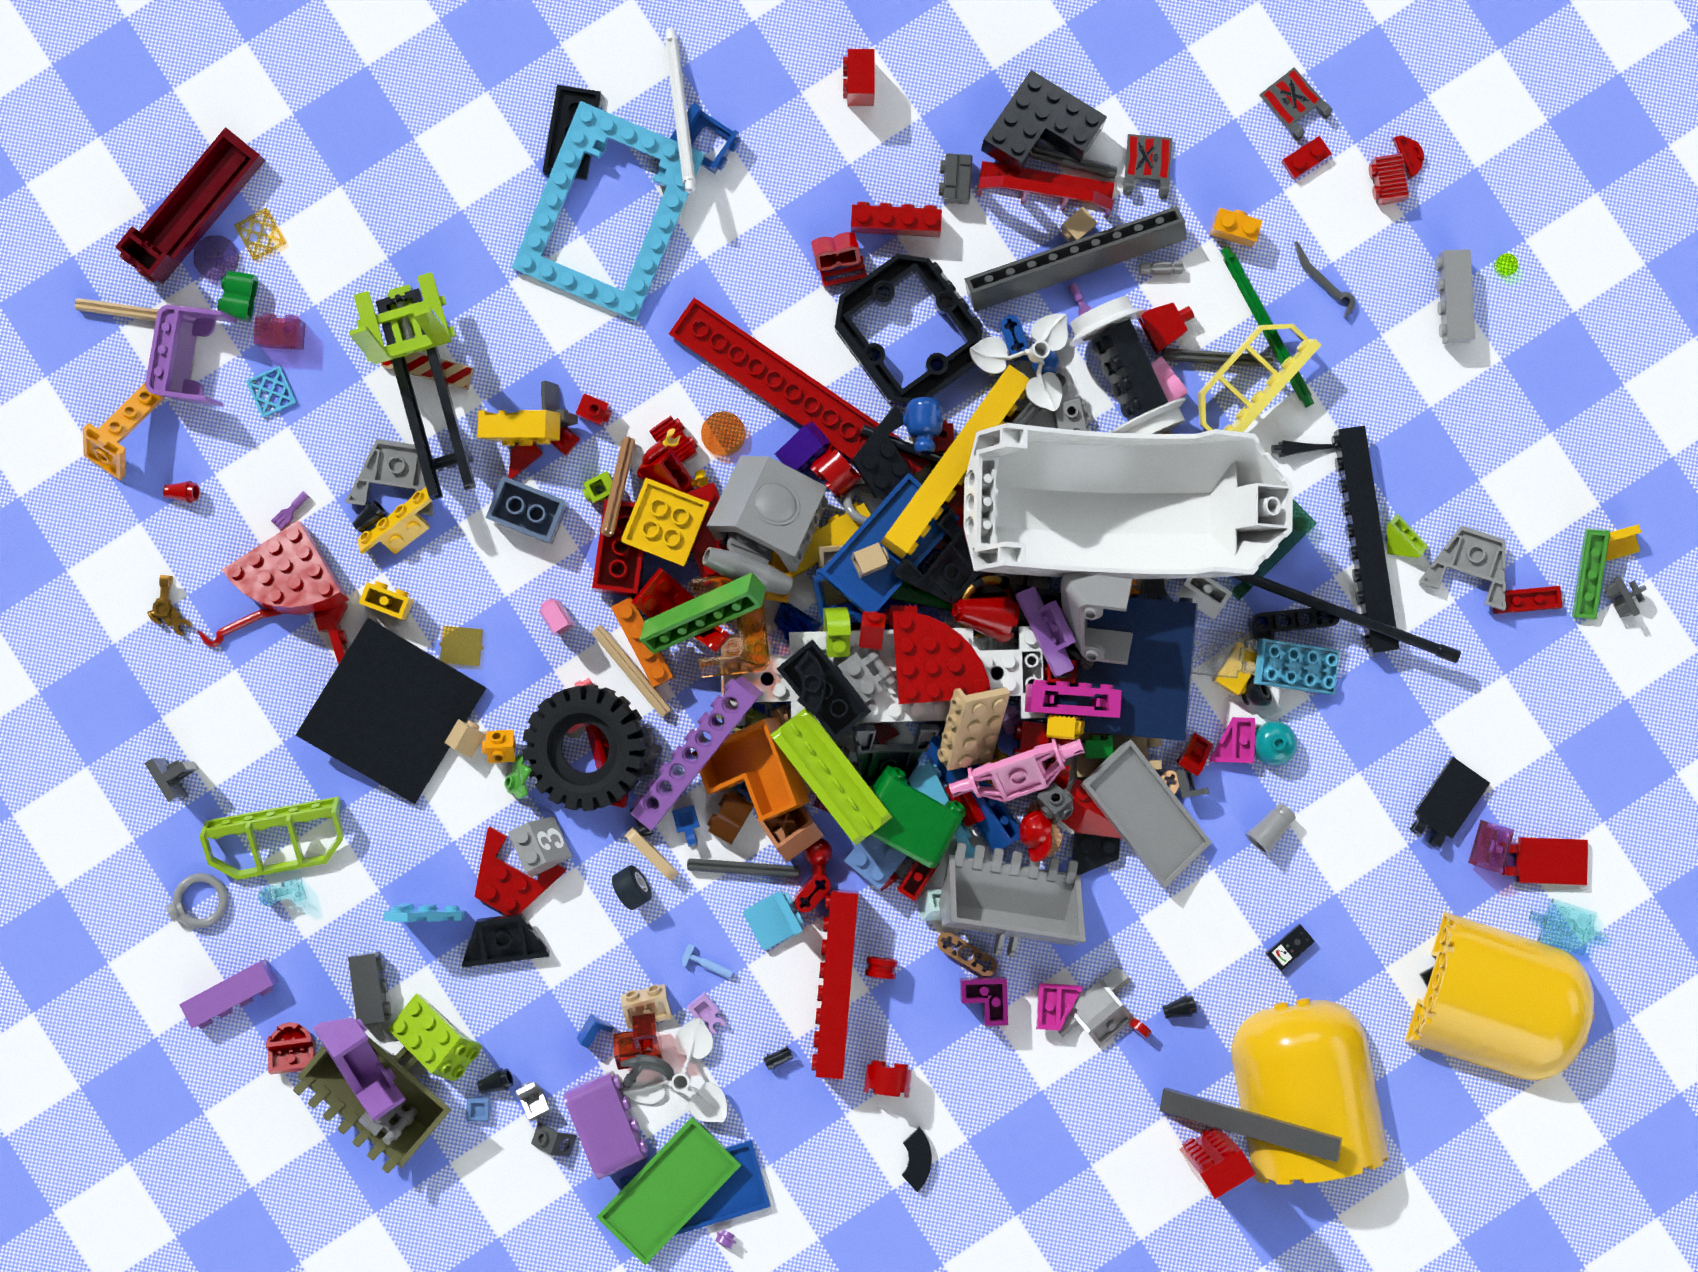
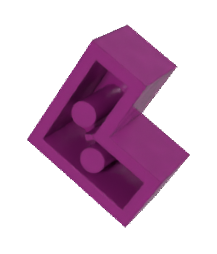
(990, 992)

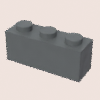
(369, 987)

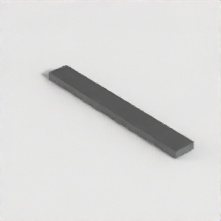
(1251, 1124)

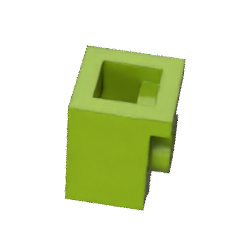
(603, 479)

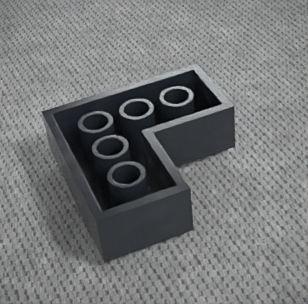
(1042, 113)

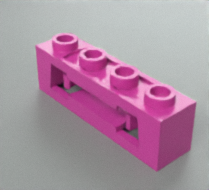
(1109, 701)

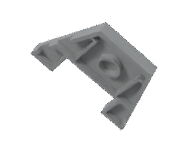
(389, 465)
(1474, 555)

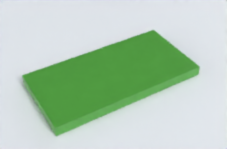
(668, 1190)

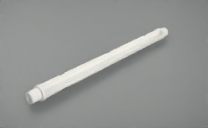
(680, 113)

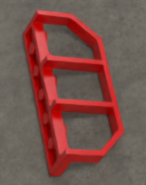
(1047, 184)

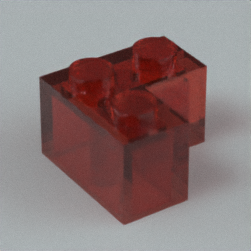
(643, 1040)

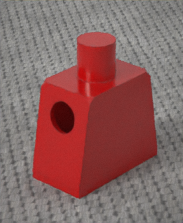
(1164, 325)

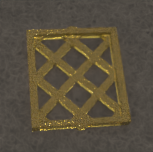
(268, 249)

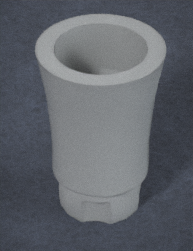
(1271, 828)

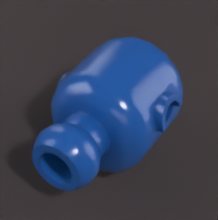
(924, 423)

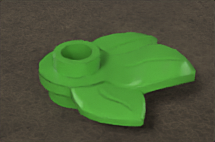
(517, 777)

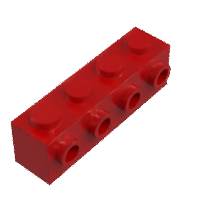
(896, 220)

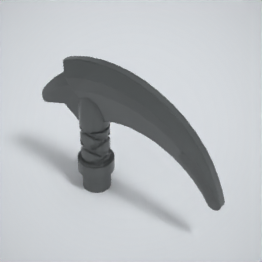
(646, 1062)

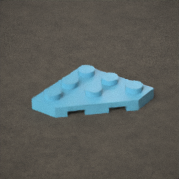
(407, 913)

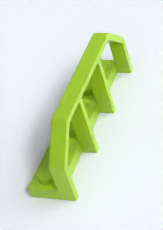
(267, 818)

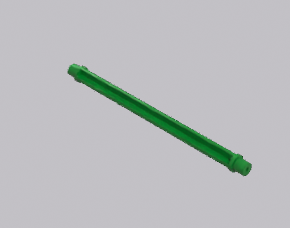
(1263, 319)

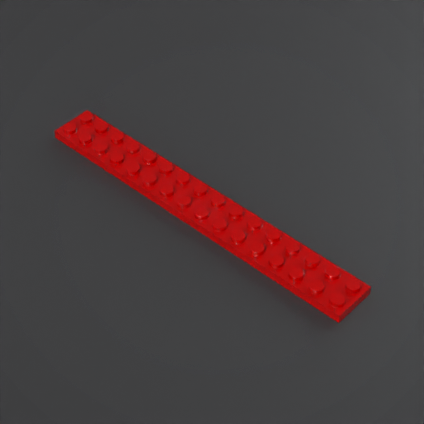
(780, 382)

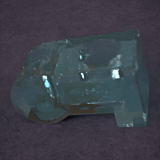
(275, 893)

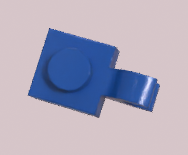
(686, 821)

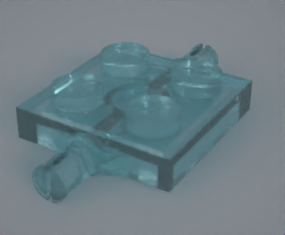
(1567, 926)

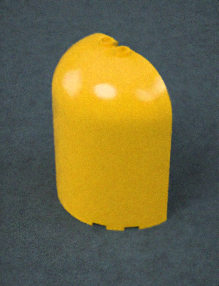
(1503, 1001)
(1314, 1072)

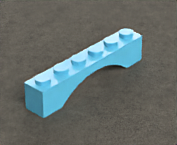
(926, 781)

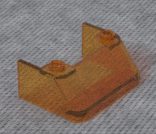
(739, 654)

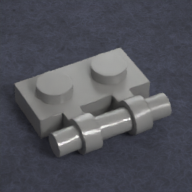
(860, 676)
(382, 1124)

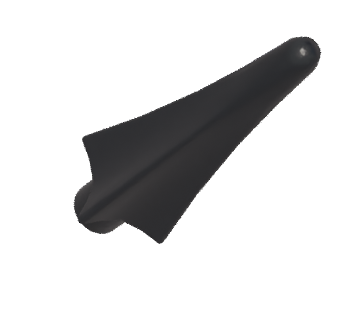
(1288, 448)

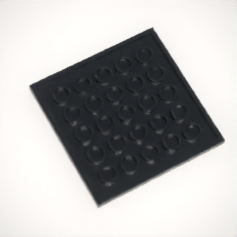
(390, 710)

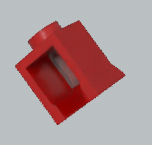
(1071, 676)

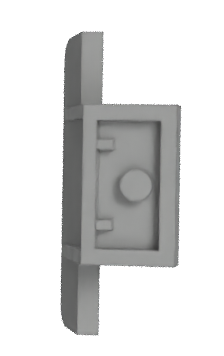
(1100, 1009)

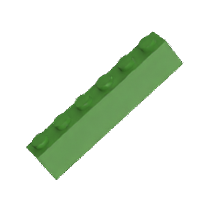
(703, 613)

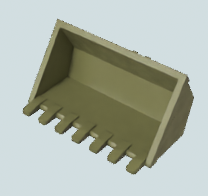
(329, 1085)

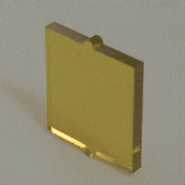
(461, 645)

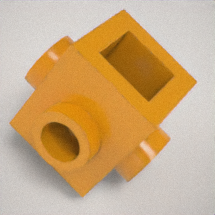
(500, 746)

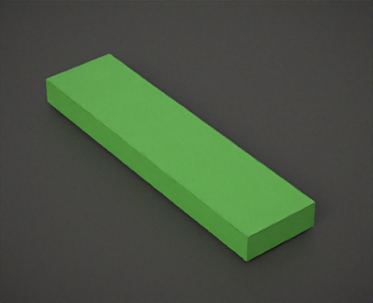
(1590, 573)

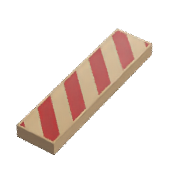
(418, 365)

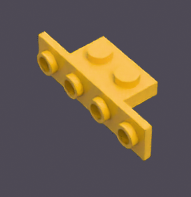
(399, 527)

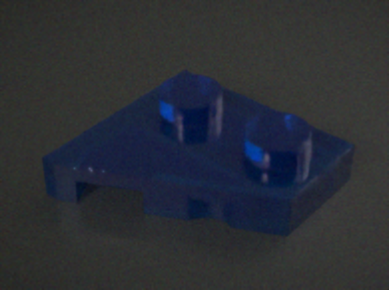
(794, 620)

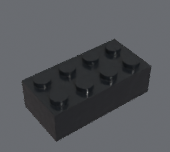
(841, 704)

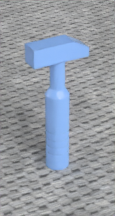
(708, 964)

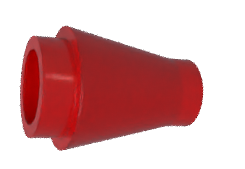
(182, 491)

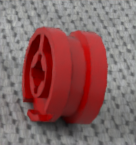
(881, 967)

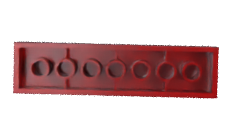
(836, 984)

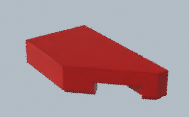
(522, 457)

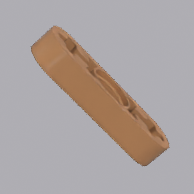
(984, 957)

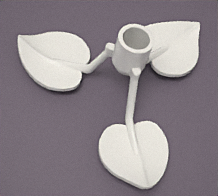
(1050, 334)
(709, 1102)

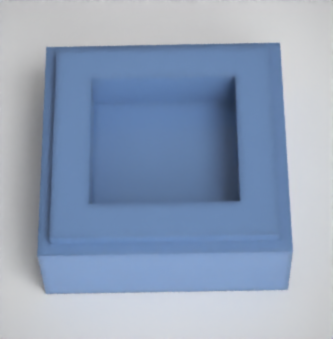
(478, 1109)

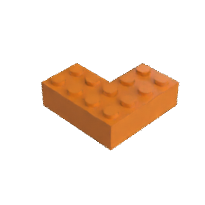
(758, 761)

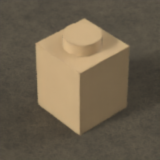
(1078, 225)
(870, 559)
(465, 738)

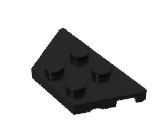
(1094, 851)
(503, 940)

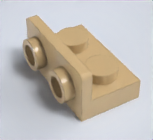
(646, 1001)

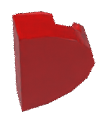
(1411, 153)

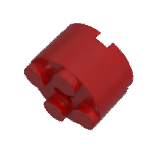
(836, 470)
(888, 1080)

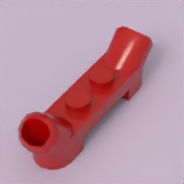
(330, 621)

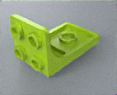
(434, 1040)

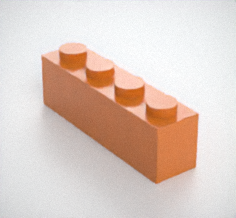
(632, 624)

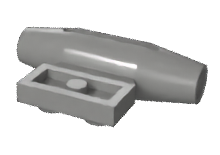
(747, 557)

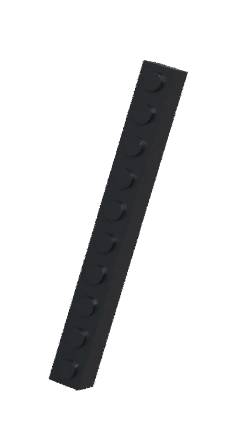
(1364, 534)

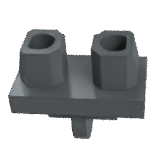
(1629, 606)

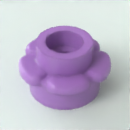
(725, 1238)

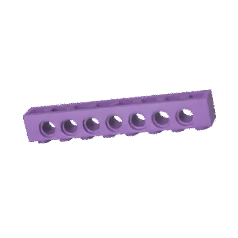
(645, 809)

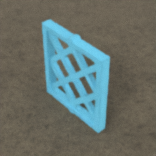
(278, 408)

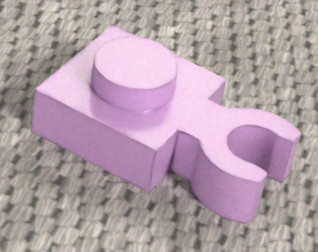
(706, 1009)

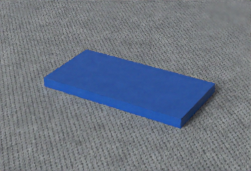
(876, 588)
(738, 1196)

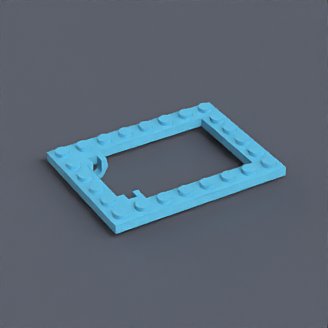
(585, 130)

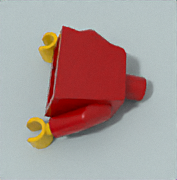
(665, 468)

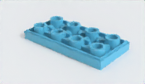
(1296, 666)

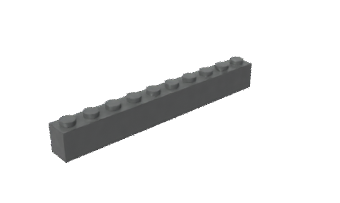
(1076, 258)

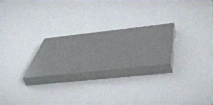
(1146, 813)

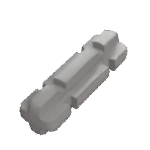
(1161, 268)

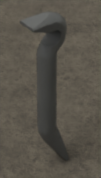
(1323, 281)

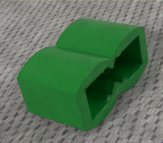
(238, 295)

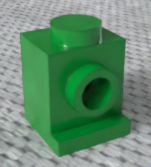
(1097, 747)

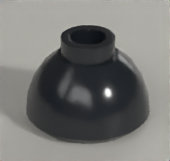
(1257, 695)

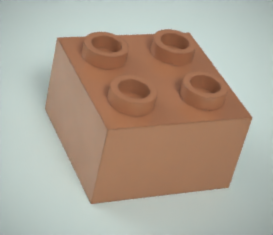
(792, 832)

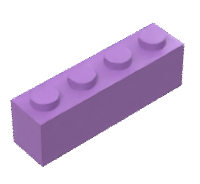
(229, 993)

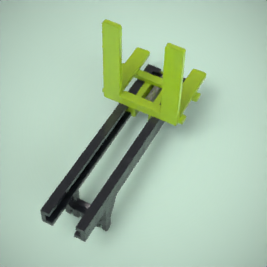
(402, 317)

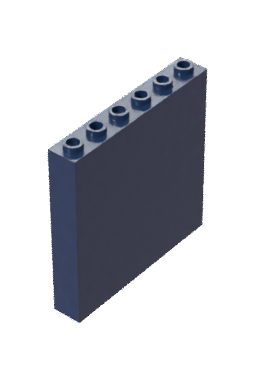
(1157, 671)

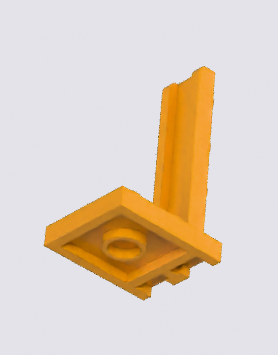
(103, 444)

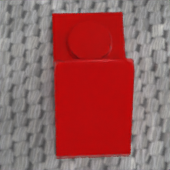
(1195, 754)

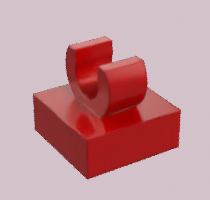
(567, 441)

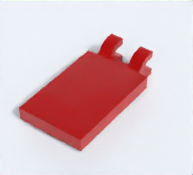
(1549, 861)

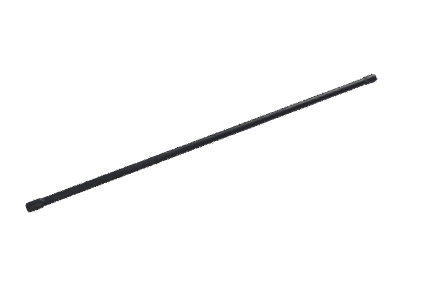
(1440, 650)

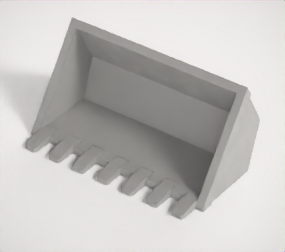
(1012, 899)

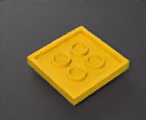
(665, 522)

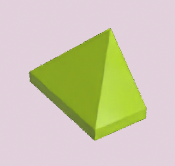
(1403, 539)

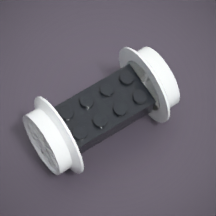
(1127, 367)

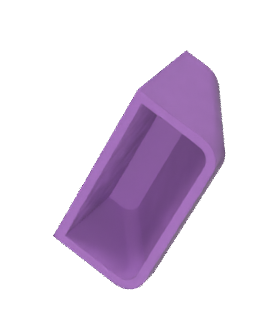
(605, 1124)

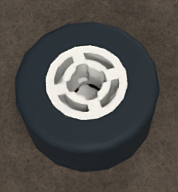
(631, 887)

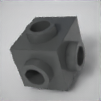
(1055, 802)

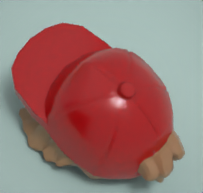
(1039, 834)

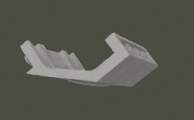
(770, 507)

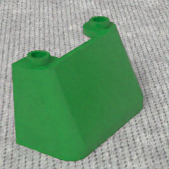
(918, 823)

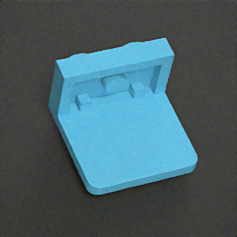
(773, 919)

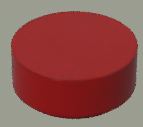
(1140, 1028)

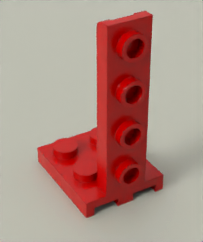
(665, 593)

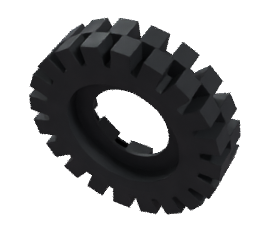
(623, 734)

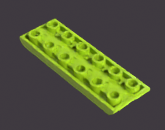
(831, 776)

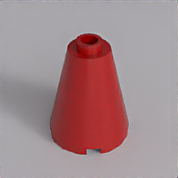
(988, 616)

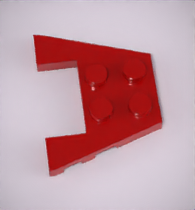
(505, 885)

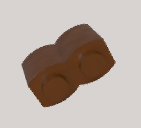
(730, 817)

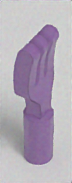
(1083, 308)
(285, 516)

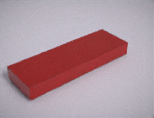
(1532, 599)

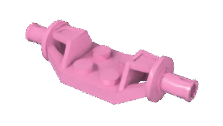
(1019, 773)

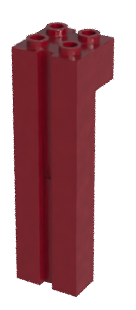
(190, 208)

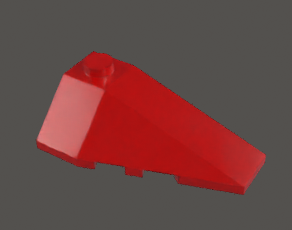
(1087, 816)

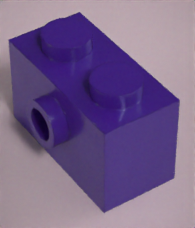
(803, 447)

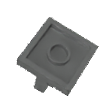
(169, 776)

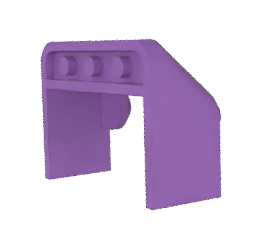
(174, 351)
(359, 1065)

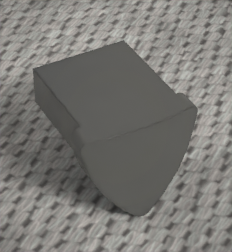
(1187, 785)

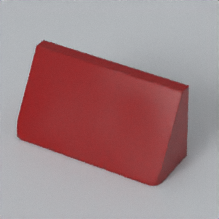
(598, 744)

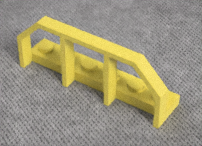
(1274, 383)

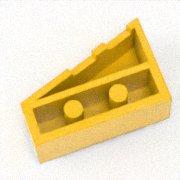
(519, 427)

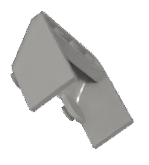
(1086, 598)

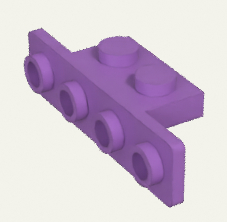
(1049, 630)

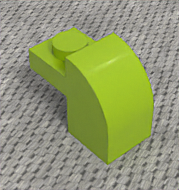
(838, 631)

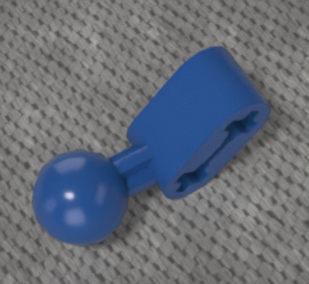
(1051, 362)

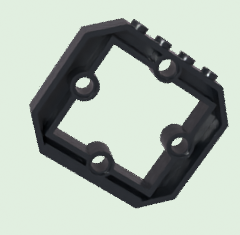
(888, 277)

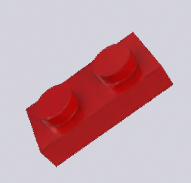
(1306, 157)

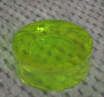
(1506, 265)

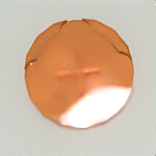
(723, 433)

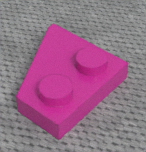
(1237, 742)
(1055, 1004)

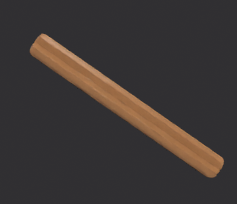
(618, 486)

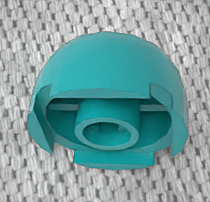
(1275, 743)

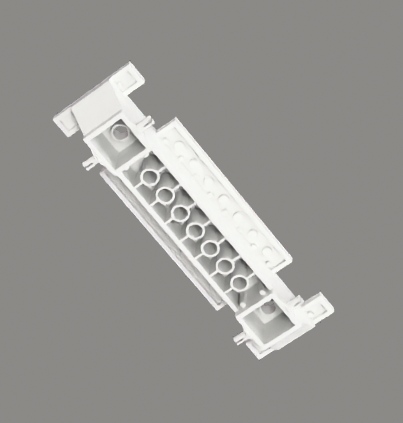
(1018, 669)

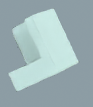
(929, 905)

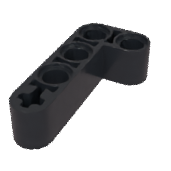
(1294, 622)

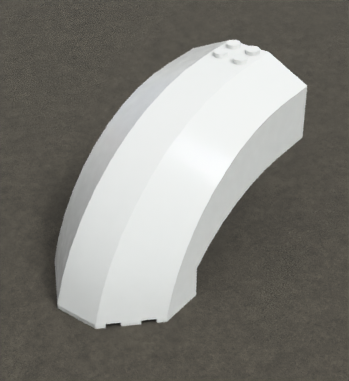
(1123, 503)

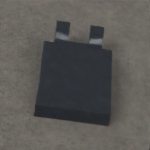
(1449, 801)

